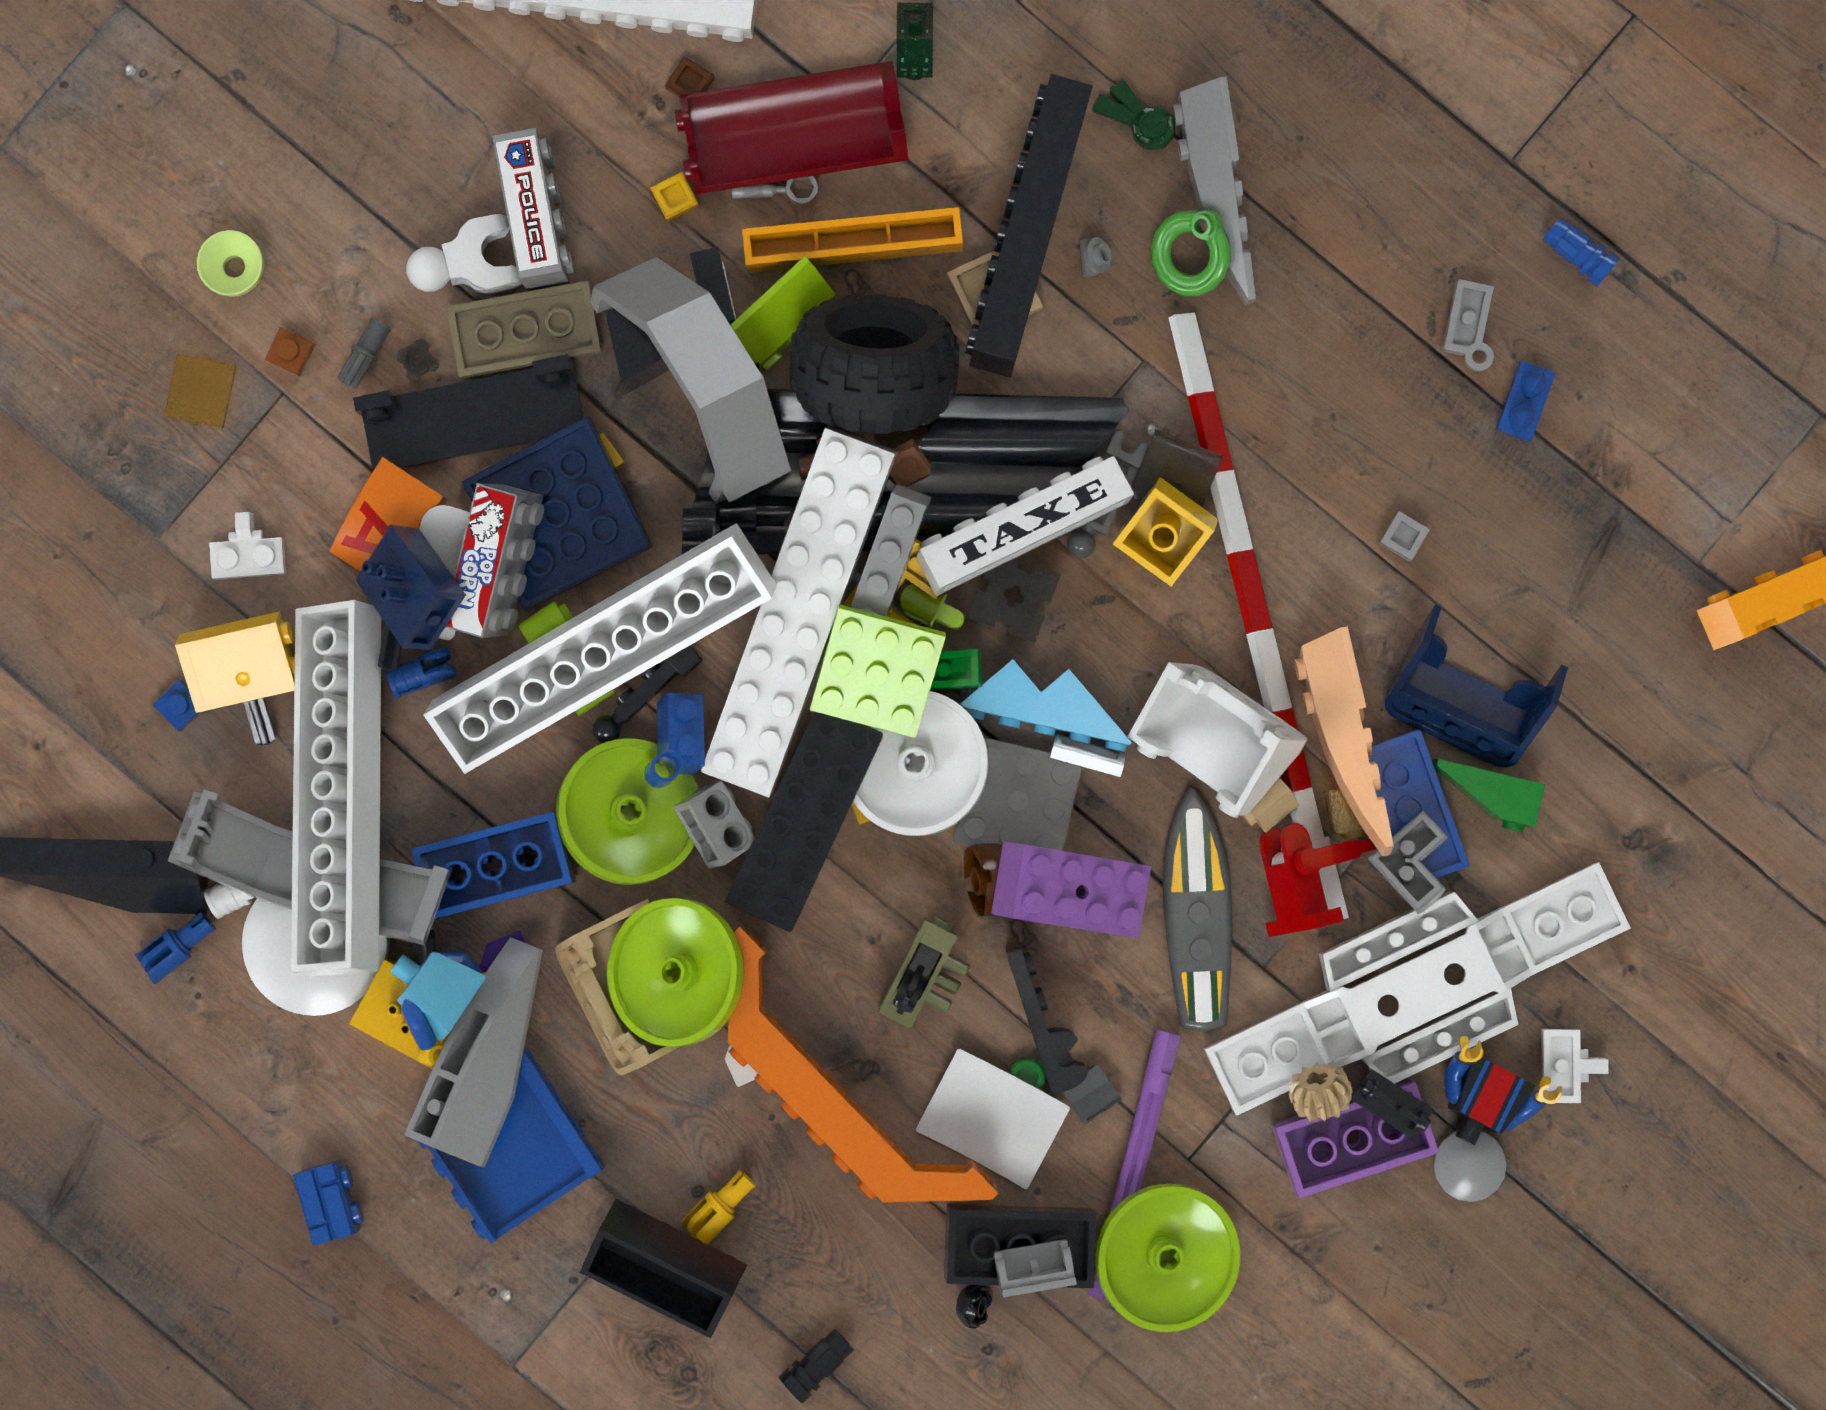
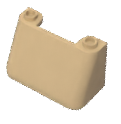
(585, 966)

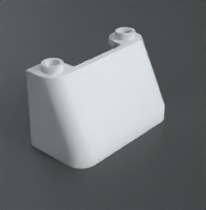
(1216, 735)

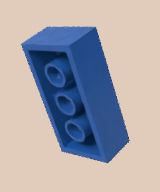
(515, 877)

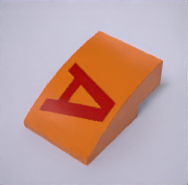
(385, 500)

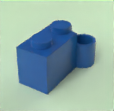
(679, 738)

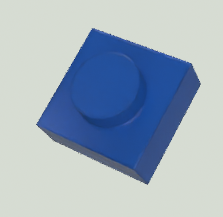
(177, 705)

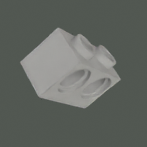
(708, 830)

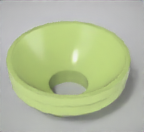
(216, 253)

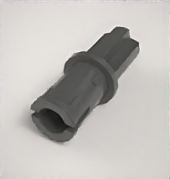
(364, 353)

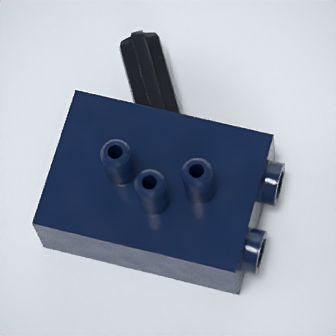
(409, 592)

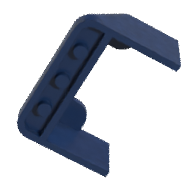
(1467, 709)

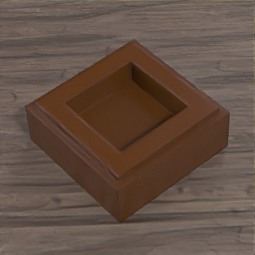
(689, 78)

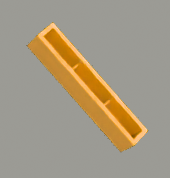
(853, 239)

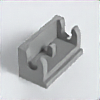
(1034, 1268)

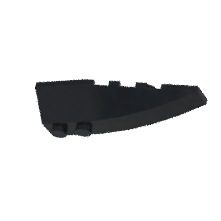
(108, 872)

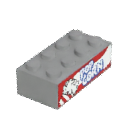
(495, 558)

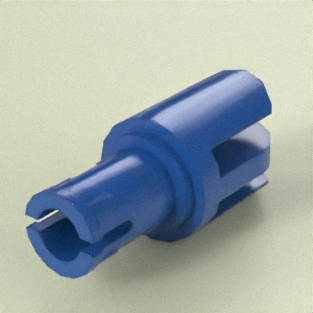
(173, 947)

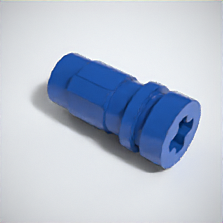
(1581, 251)

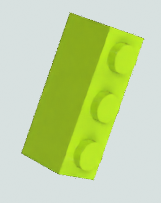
(770, 321)

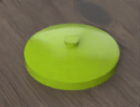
(617, 820)
(675, 972)
(1167, 1257)

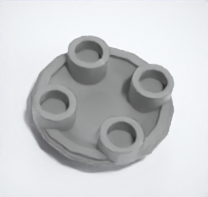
(1470, 1170)

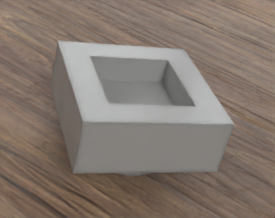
(1404, 536)

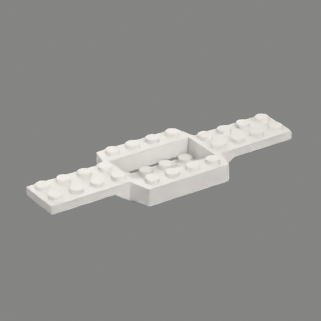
(1346, 1022)

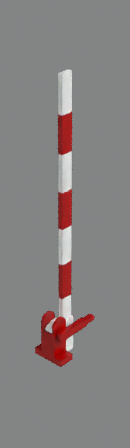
(1299, 857)

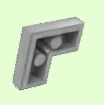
(1405, 866)

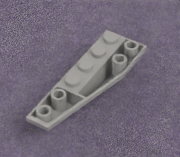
(480, 1061)

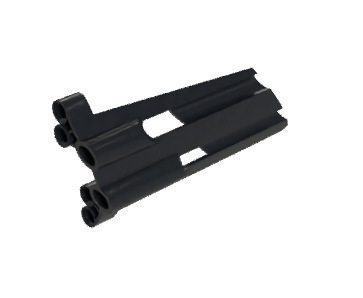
(978, 452)

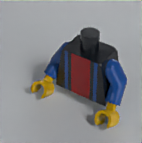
(1489, 1094)

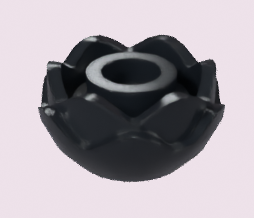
(972, 1305)

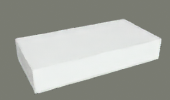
(1088, 755)

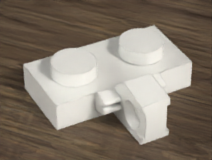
(247, 552)
(1568, 1063)

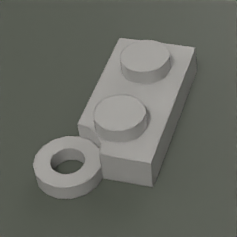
(1468, 323)

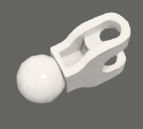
(464, 260)

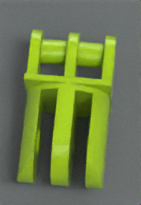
(927, 610)

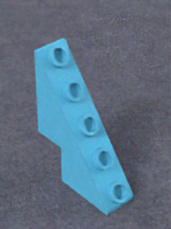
(1059, 707)

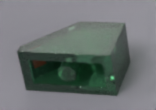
(914, 40)

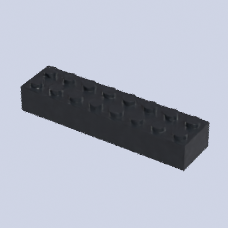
(1032, 216)

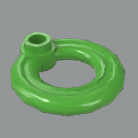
(1218, 251)

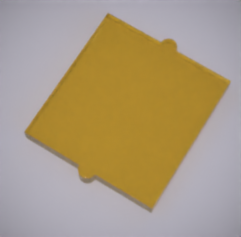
(200, 391)

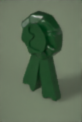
(1151, 126)

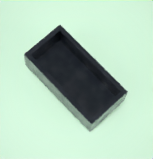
(663, 1268)

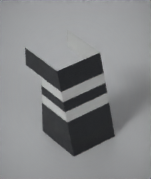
(634, 351)

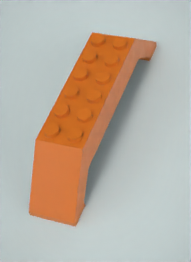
(829, 1110)

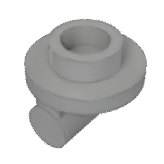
(1094, 256)

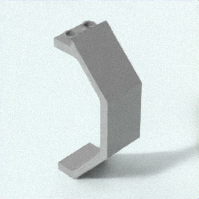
(709, 369)
(258, 862)

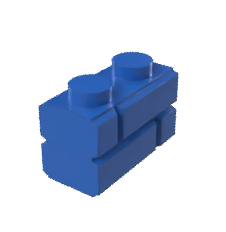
(328, 1202)

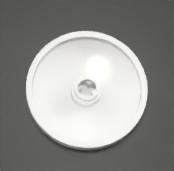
(929, 779)
(268, 962)

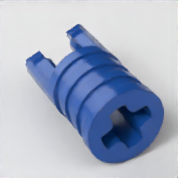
(420, 672)

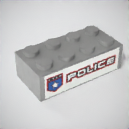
(531, 209)

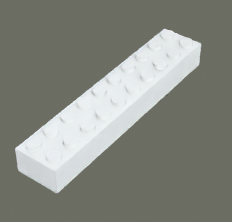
(798, 620)
(601, 648)
(336, 790)

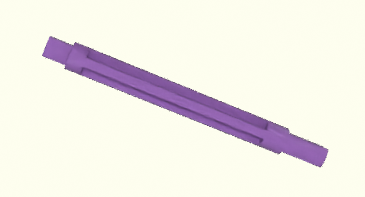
(1145, 1123)

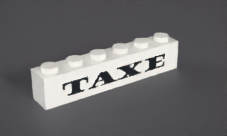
(1023, 525)

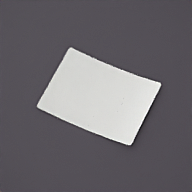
(993, 1118)

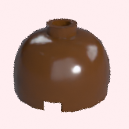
(982, 864)

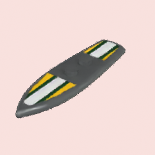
(1198, 915)

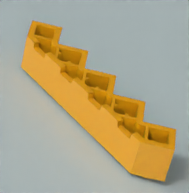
(1765, 604)

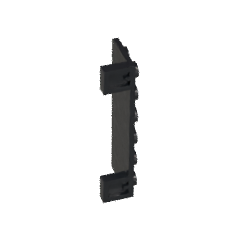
(471, 414)
(804, 819)

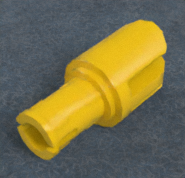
(717, 1209)

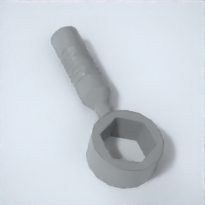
(770, 190)

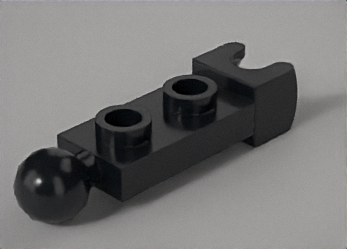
(632, 701)

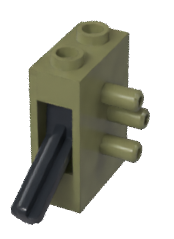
(921, 971)

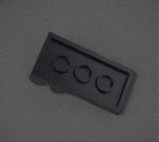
(1053, 1042)

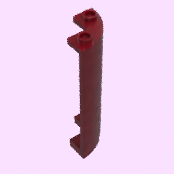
(792, 128)

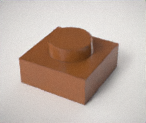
(290, 351)

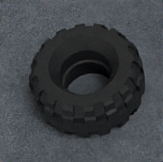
(874, 363)

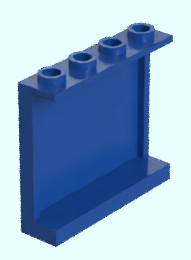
(532, 1161)

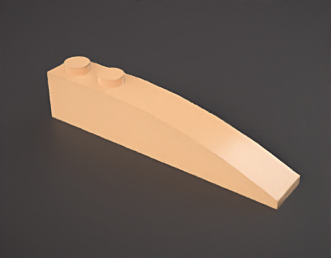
(1337, 707)

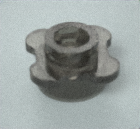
(407, 358)

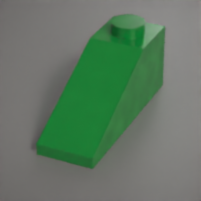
(1498, 795)

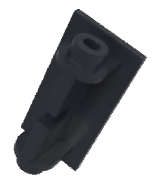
(1393, 1104)

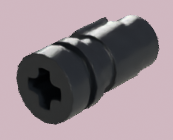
(816, 1365)

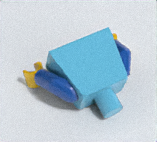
(436, 996)

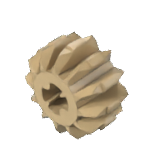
(1320, 1092)

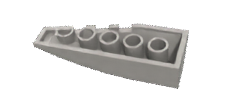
(1211, 158)

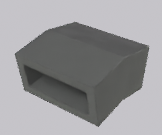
(1093, 1095)

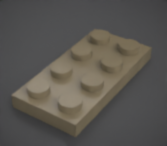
(523, 328)

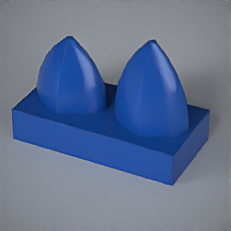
(1525, 401)

